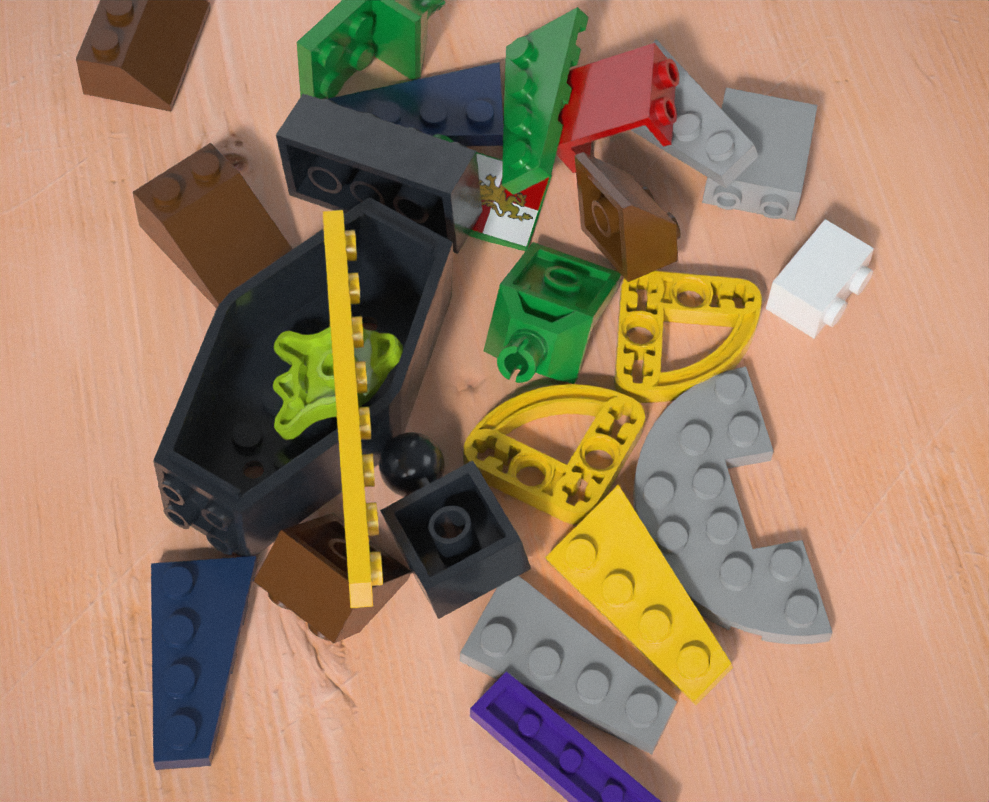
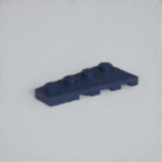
(194, 647)

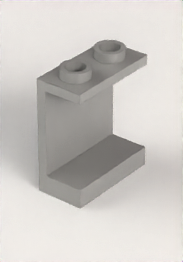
(782, 140)

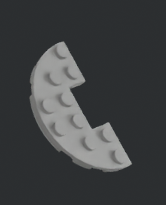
(697, 522)

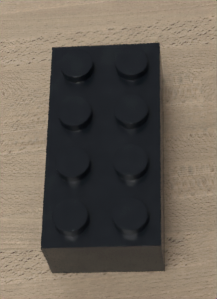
(347, 156)

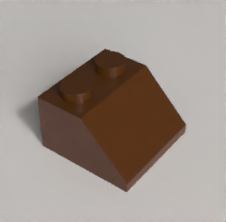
(624, 219)
(310, 577)

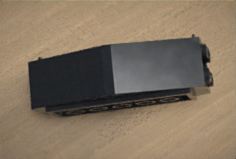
(230, 400)

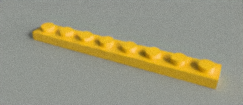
(352, 421)

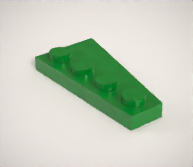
(534, 97)

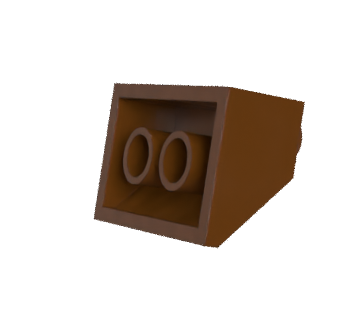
(140, 50)

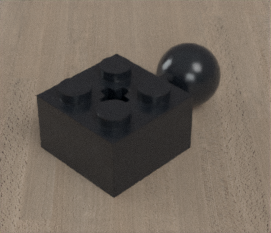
(447, 524)

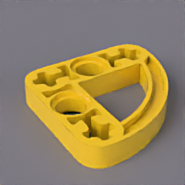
(664, 306)
(560, 479)

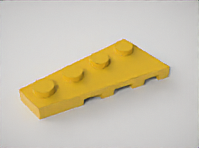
(635, 589)

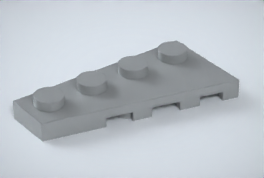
(704, 133)
(566, 666)

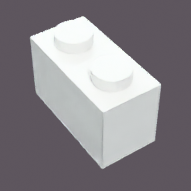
(820, 279)

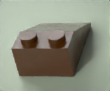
(209, 223)

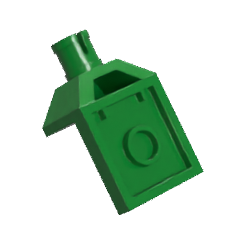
(358, 31)
(548, 314)

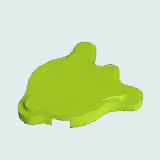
(309, 383)

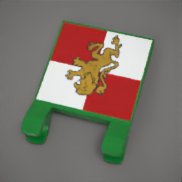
(505, 217)

